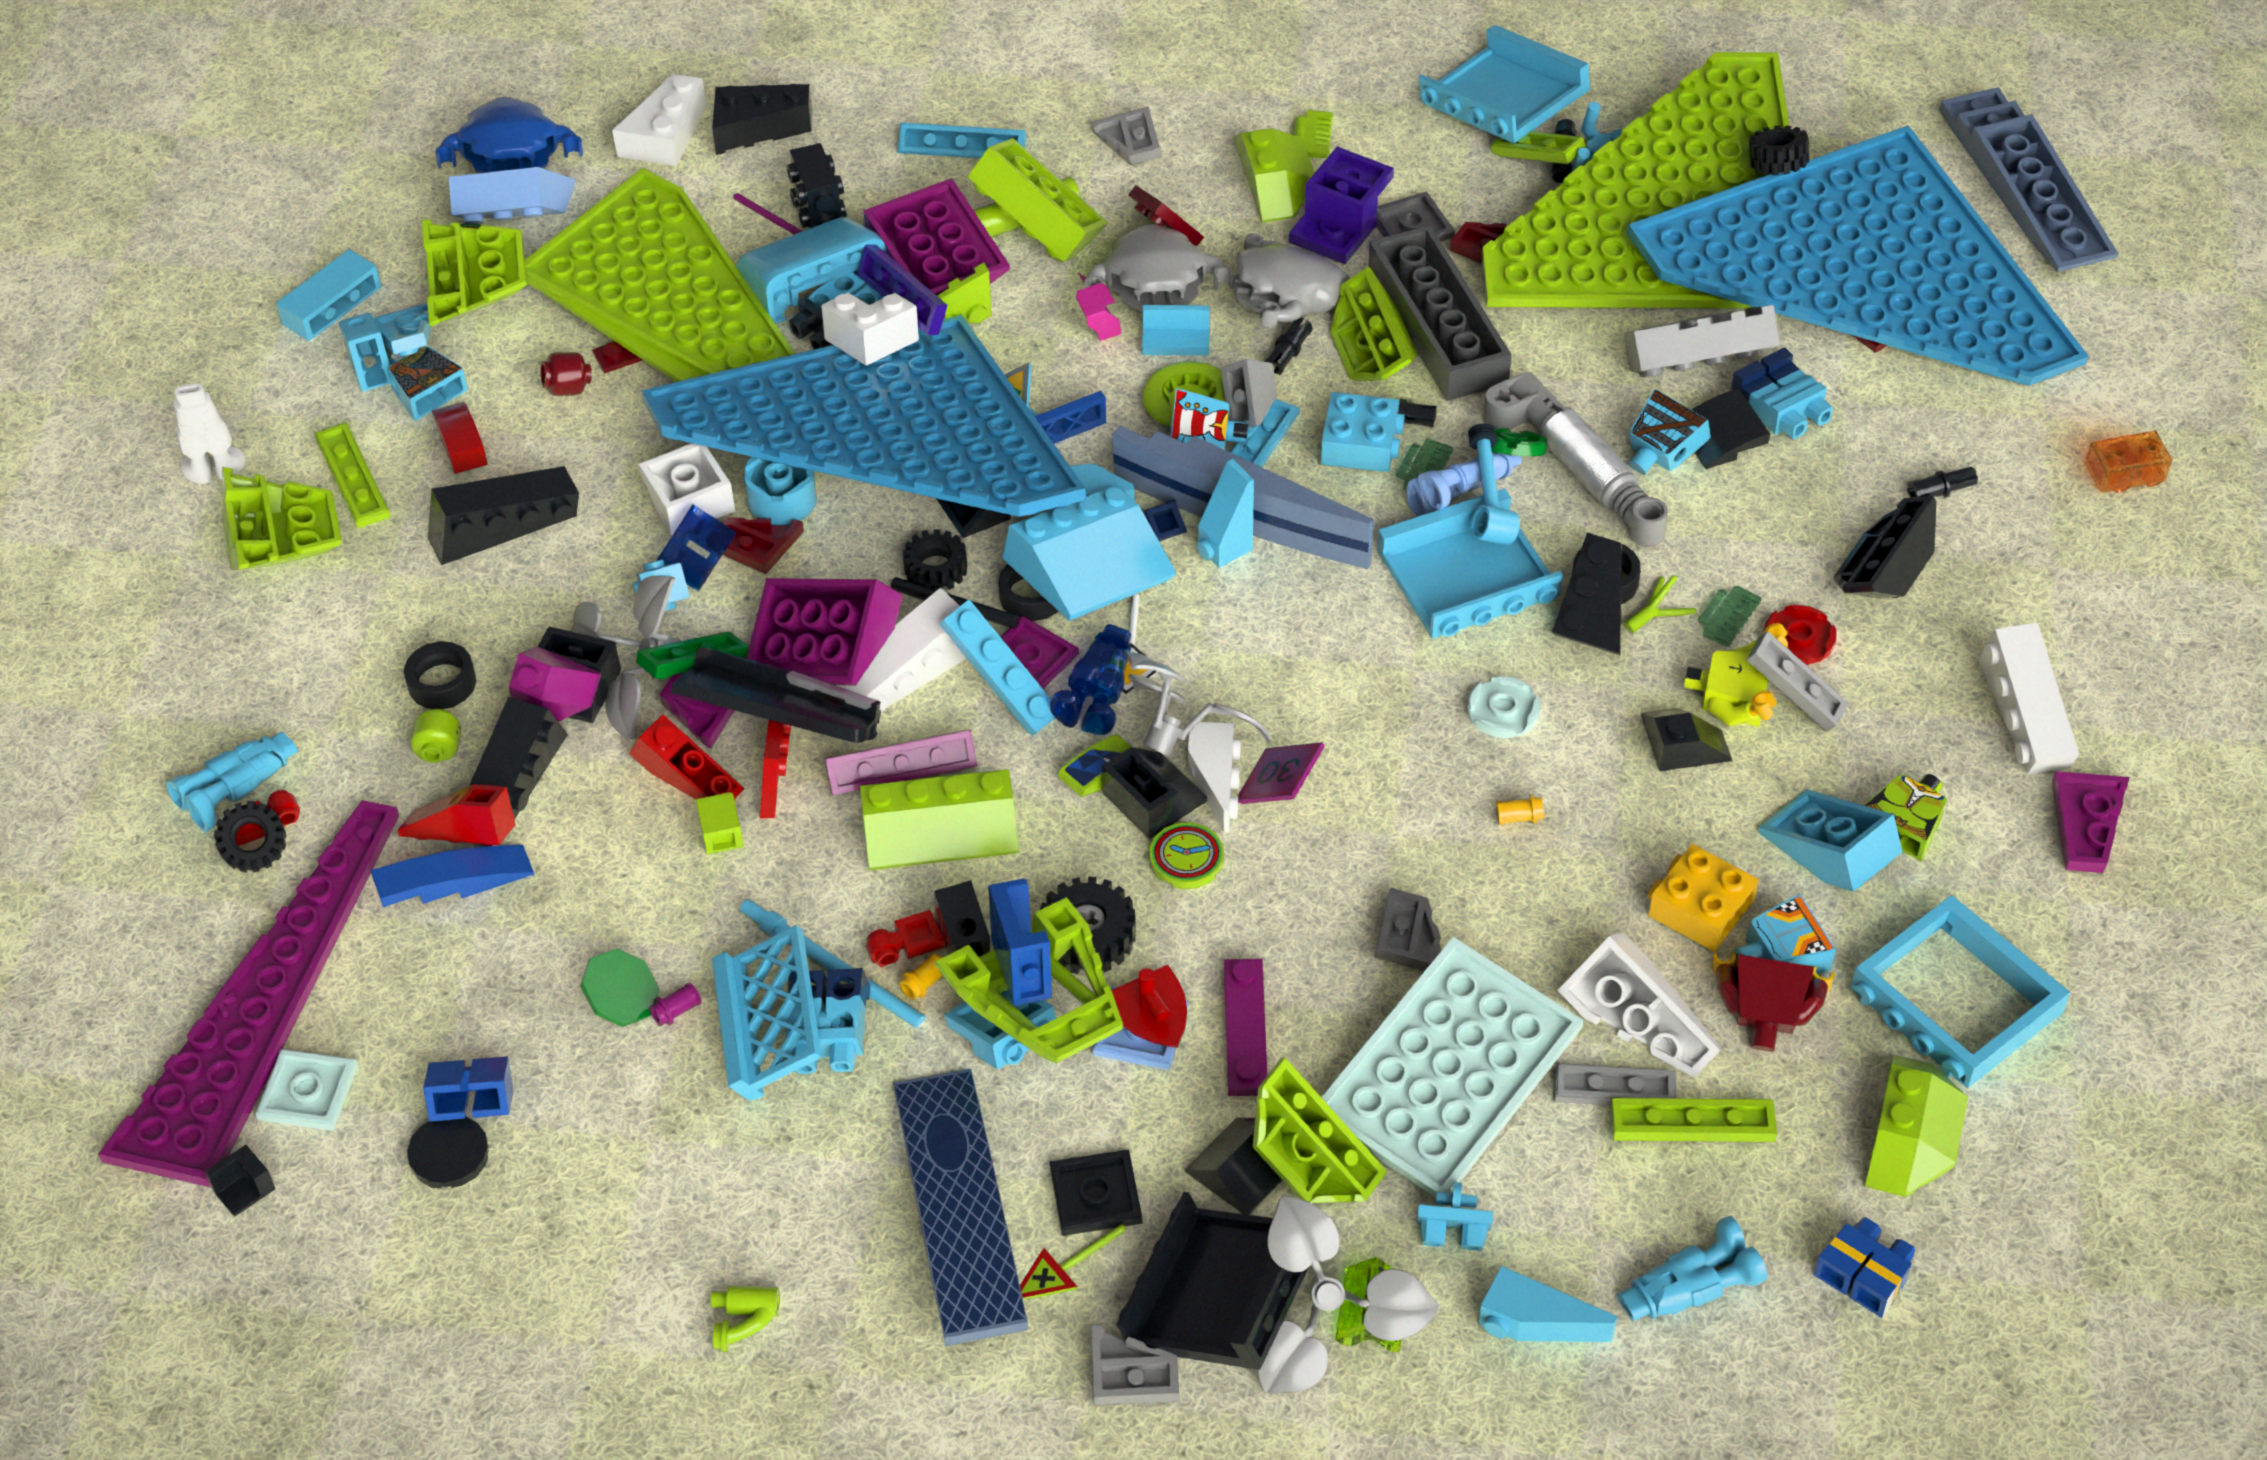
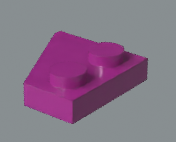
(700, 718)

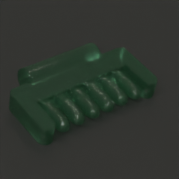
(1419, 459)
(1727, 614)

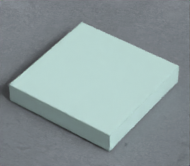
(306, 1089)

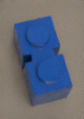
(449, 1085)

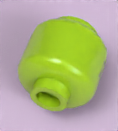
(435, 733)

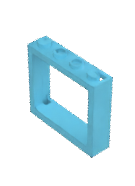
(1991, 949)

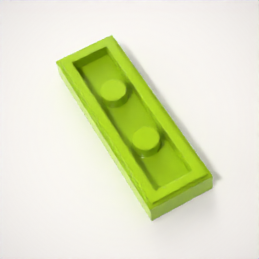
(1540, 147)

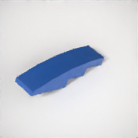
(451, 872)

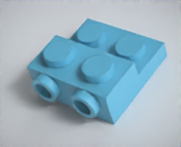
(990, 1041)

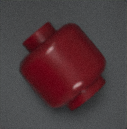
(565, 373)

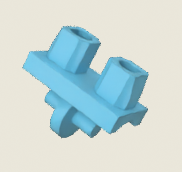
(1436, 1219)

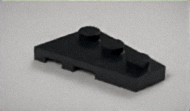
(1593, 597)

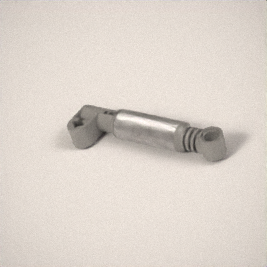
(1580, 452)

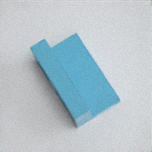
(1176, 330)

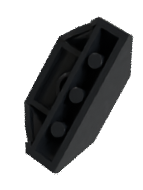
(1891, 551)

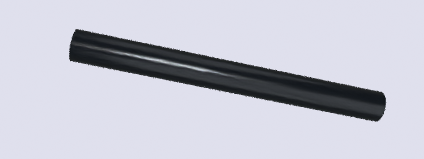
(989, 613)

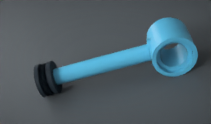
(1490, 521)

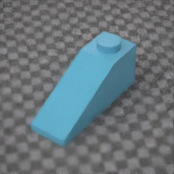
(1228, 519)
(1535, 1312)

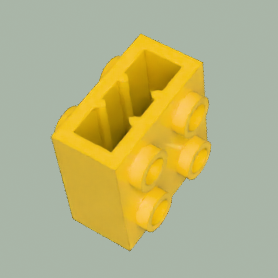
(1702, 897)

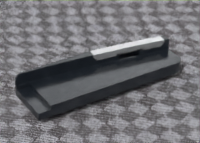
(779, 696)

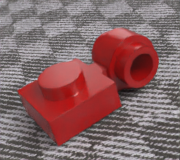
(283, 804)
(914, 934)

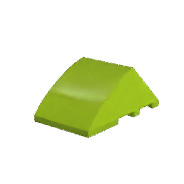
(471, 267)
(275, 521)

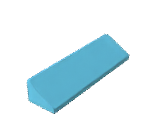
(953, 140)

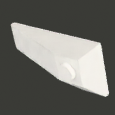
(1635, 997)

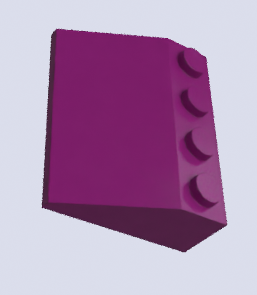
(936, 236)
(823, 626)

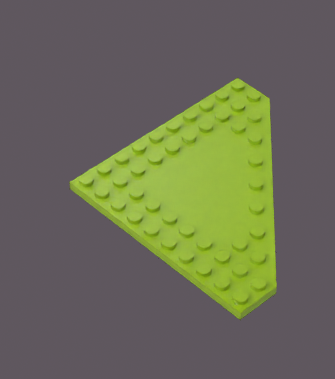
(1685, 148)

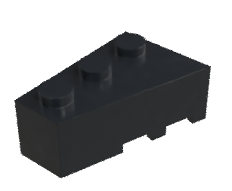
(519, 750)

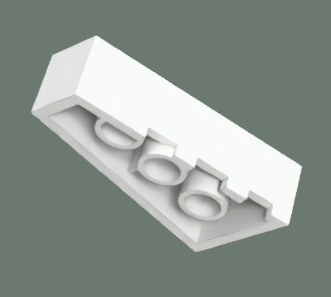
(912, 654)

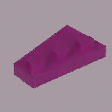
(2087, 817)

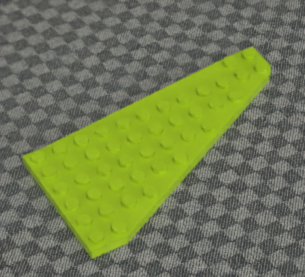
(657, 282)

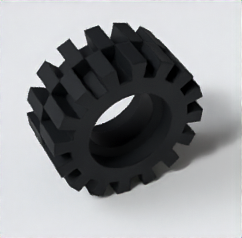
(1779, 150)
(930, 546)
(250, 814)

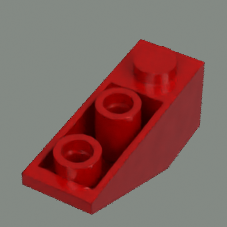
(681, 762)
(468, 815)

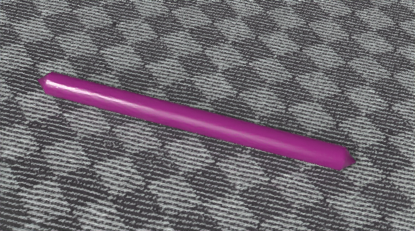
(767, 214)

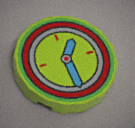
(1186, 855)

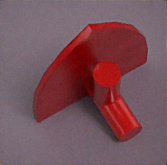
(1153, 1006)

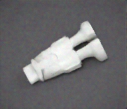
(201, 431)

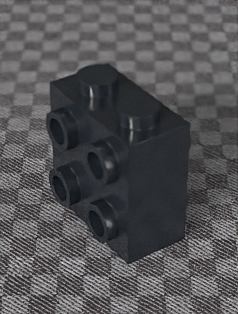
(815, 186)

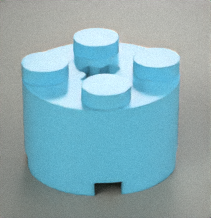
(779, 491)

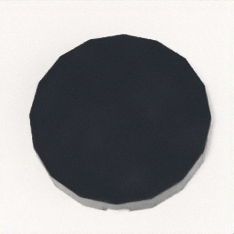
(448, 1152)

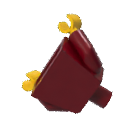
(1770, 995)

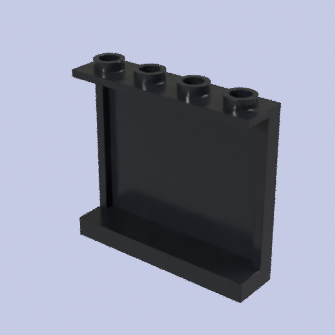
(1211, 1289)

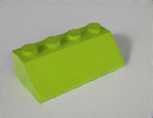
(1036, 199)
(939, 819)

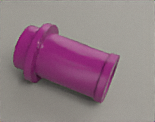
(675, 1004)

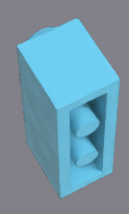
(328, 295)

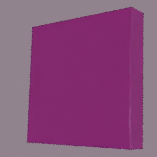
(1039, 650)

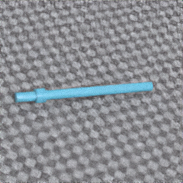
(773, 924)

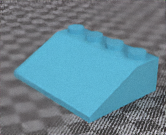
(1088, 553)

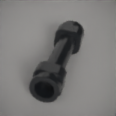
(1560, 170)

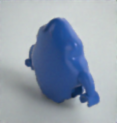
(507, 137)

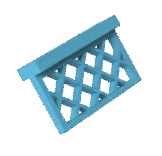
(741, 1022)

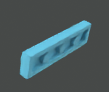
(999, 667)

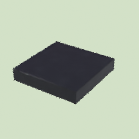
(1095, 1192)

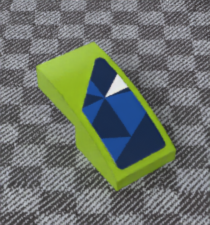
(1085, 770)

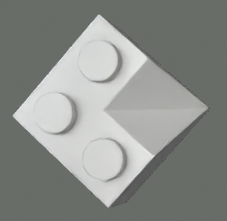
(870, 330)
(684, 479)

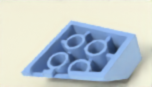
(509, 194)

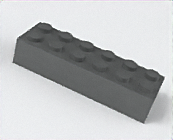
(1440, 312)

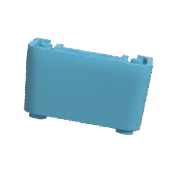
(805, 261)

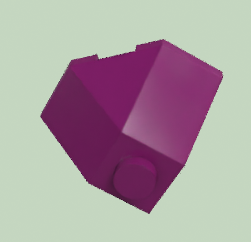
(553, 682)

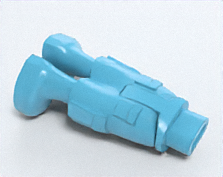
(231, 775)
(1691, 1275)

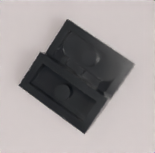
(1732, 428)

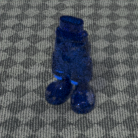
(1099, 676)

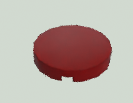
(1813, 636)

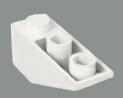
(1211, 767)

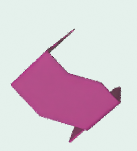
(1094, 305)

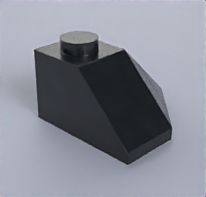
(1683, 739)

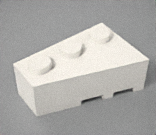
(662, 122)

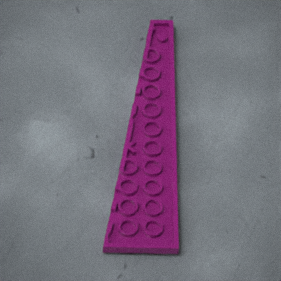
(217, 1076)

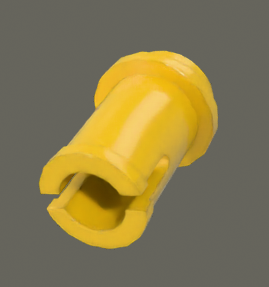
(1520, 810)
(919, 980)

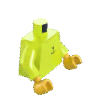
(1734, 686)

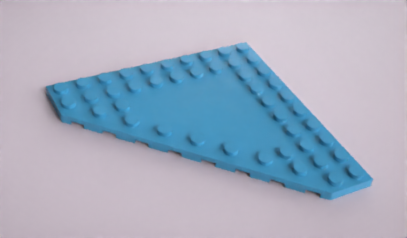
(1872, 250)
(915, 421)

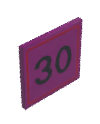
(1280, 773)

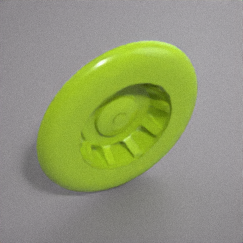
(1168, 378)

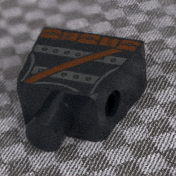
(961, 919)

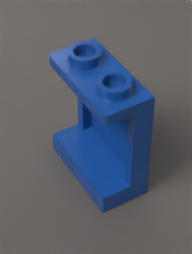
(1021, 954)

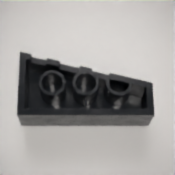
(497, 510)

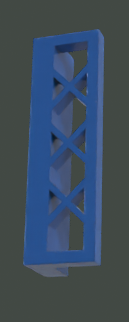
(1074, 417)

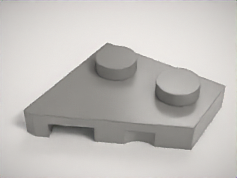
(1131, 1371)

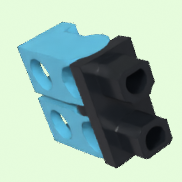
(810, 308)

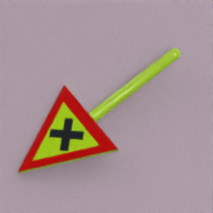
(1049, 1277)

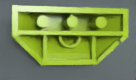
(1275, 170)
(1370, 330)
(1915, 1128)
(1310, 1142)

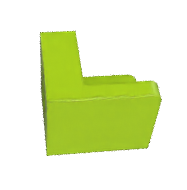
(719, 823)

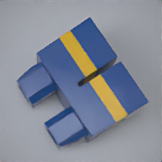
(1866, 1266)

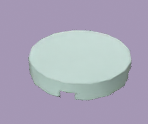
(1509, 716)

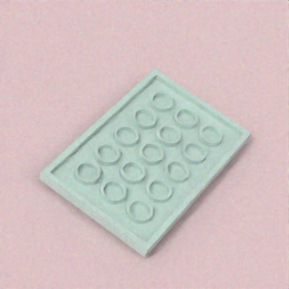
(1450, 1067)

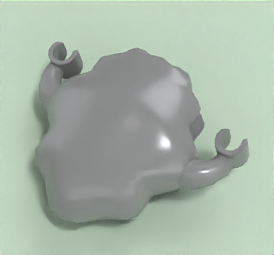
(1157, 268)
(1285, 281)

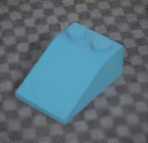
(1834, 838)

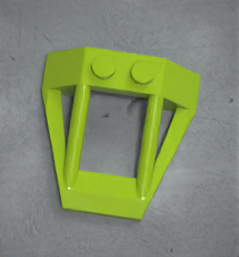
(982, 982)

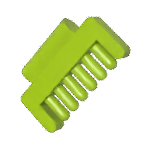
(1315, 131)

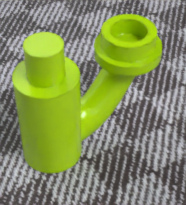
(755, 1301)

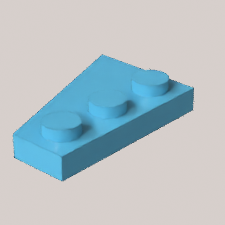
(405, 329)

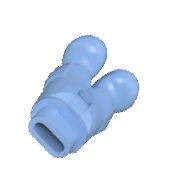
(1436, 488)

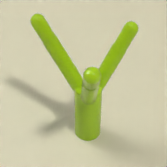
(1651, 610)

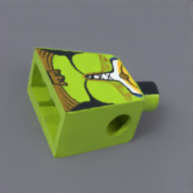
(1916, 810)

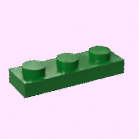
(679, 657)

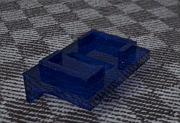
(706, 533)

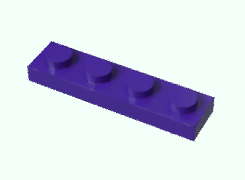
(890, 277)

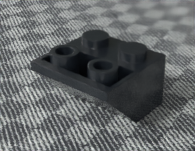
(590, 652)
(1149, 789)

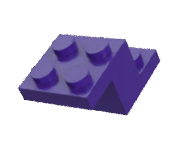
(1341, 205)

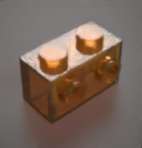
(2128, 462)

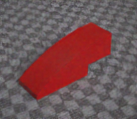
(460, 437)

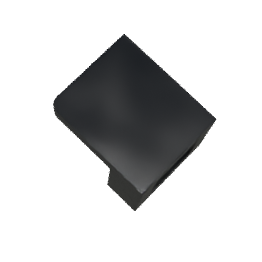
(240, 1180)

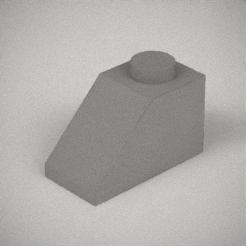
(1249, 390)

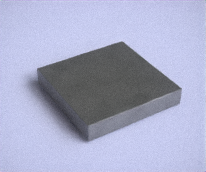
(1413, 213)

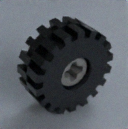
(1112, 917)

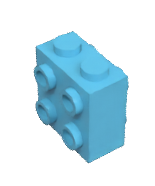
(1361, 432)

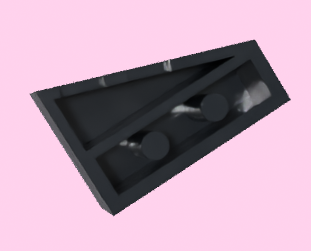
(759, 114)

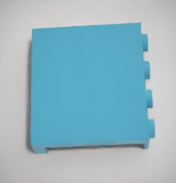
(1508, 85)
(1462, 579)

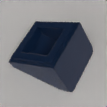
(1165, 520)

